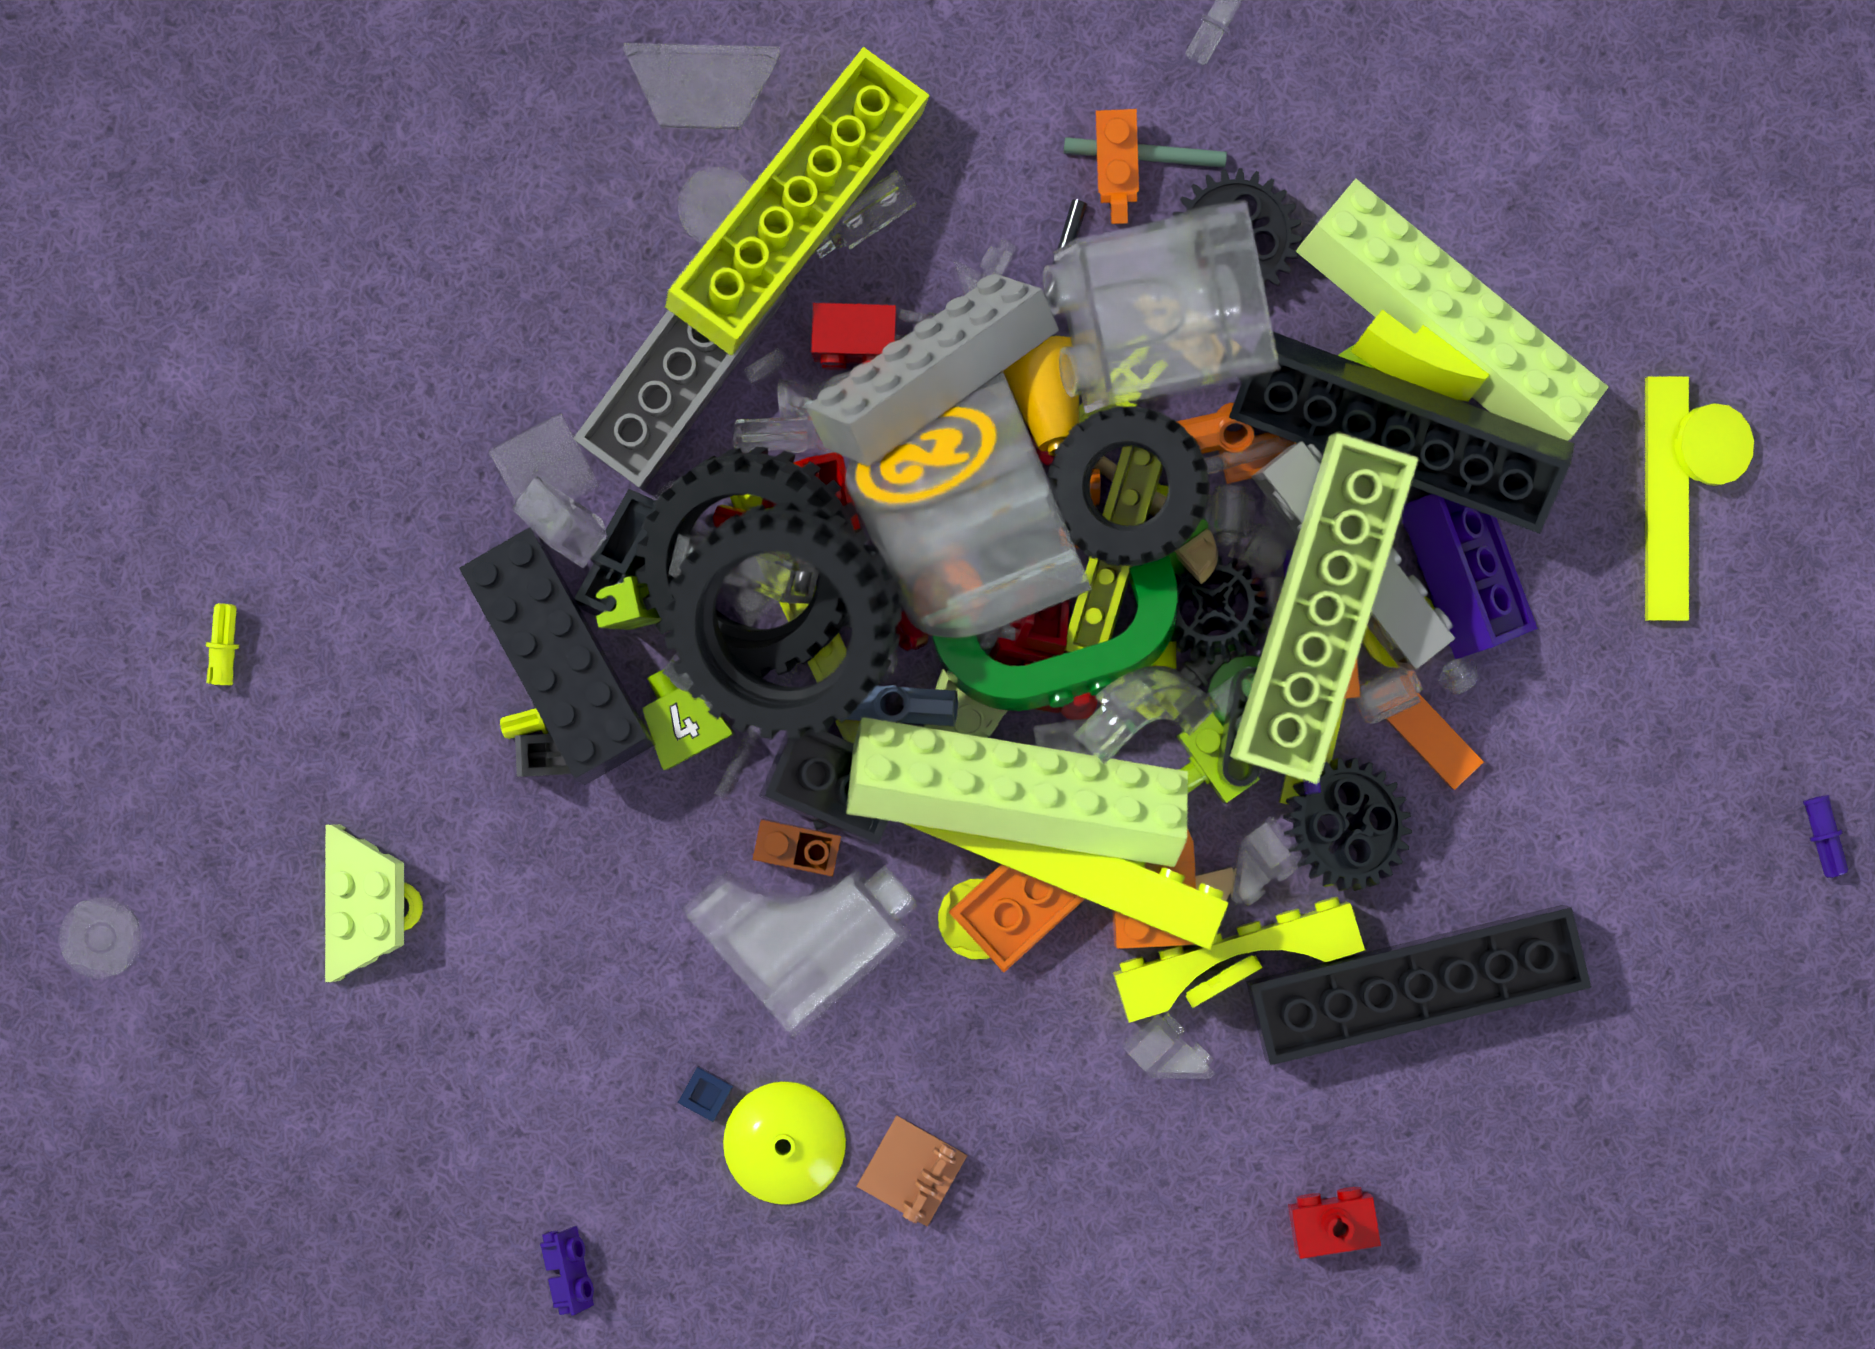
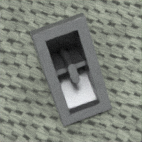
(538, 756)

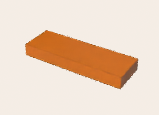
(1436, 743)

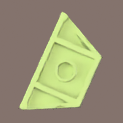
(360, 903)

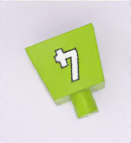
(680, 723)

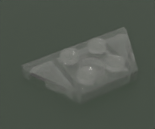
(701, 83)

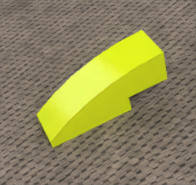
(1419, 358)

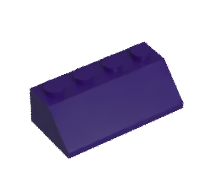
(1468, 573)

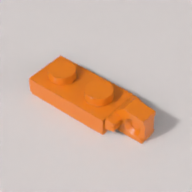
(1117, 160)

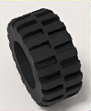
(1186, 485)

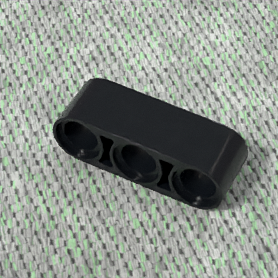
(1235, 708)

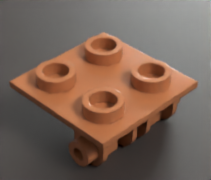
(911, 1171)

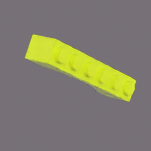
(1155, 985)

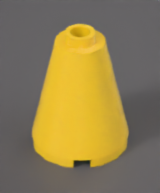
(1041, 394)

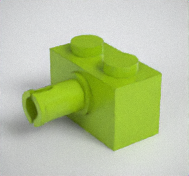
(1204, 751)

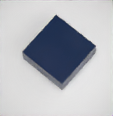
(705, 1093)

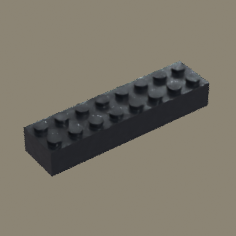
(1459, 447)
(1418, 984)

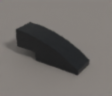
(617, 554)

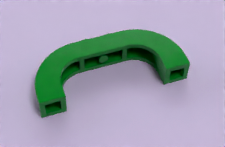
(1073, 673)

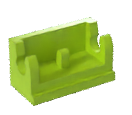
(630, 609)

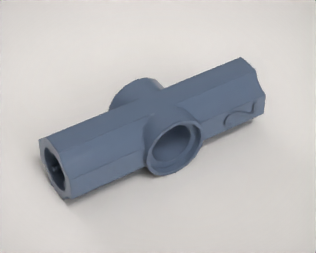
(920, 706)

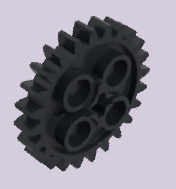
(1268, 206)
(1374, 847)

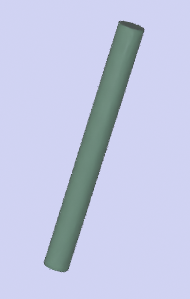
(1154, 153)

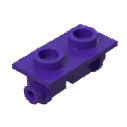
(573, 1289)

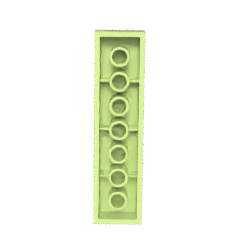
(1398, 269)
(1324, 607)
(1018, 792)

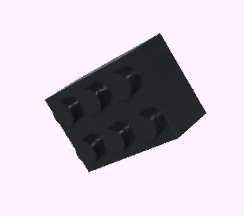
(814, 780)

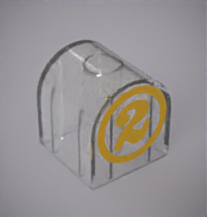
(968, 519)

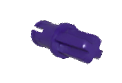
(1826, 836)

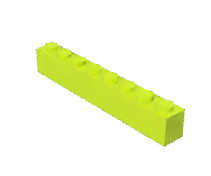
(1107, 881)

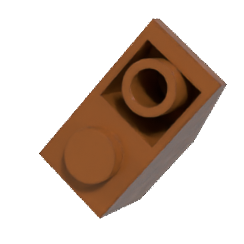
(796, 847)

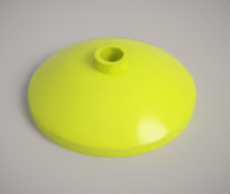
(788, 1113)

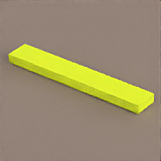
(1665, 502)

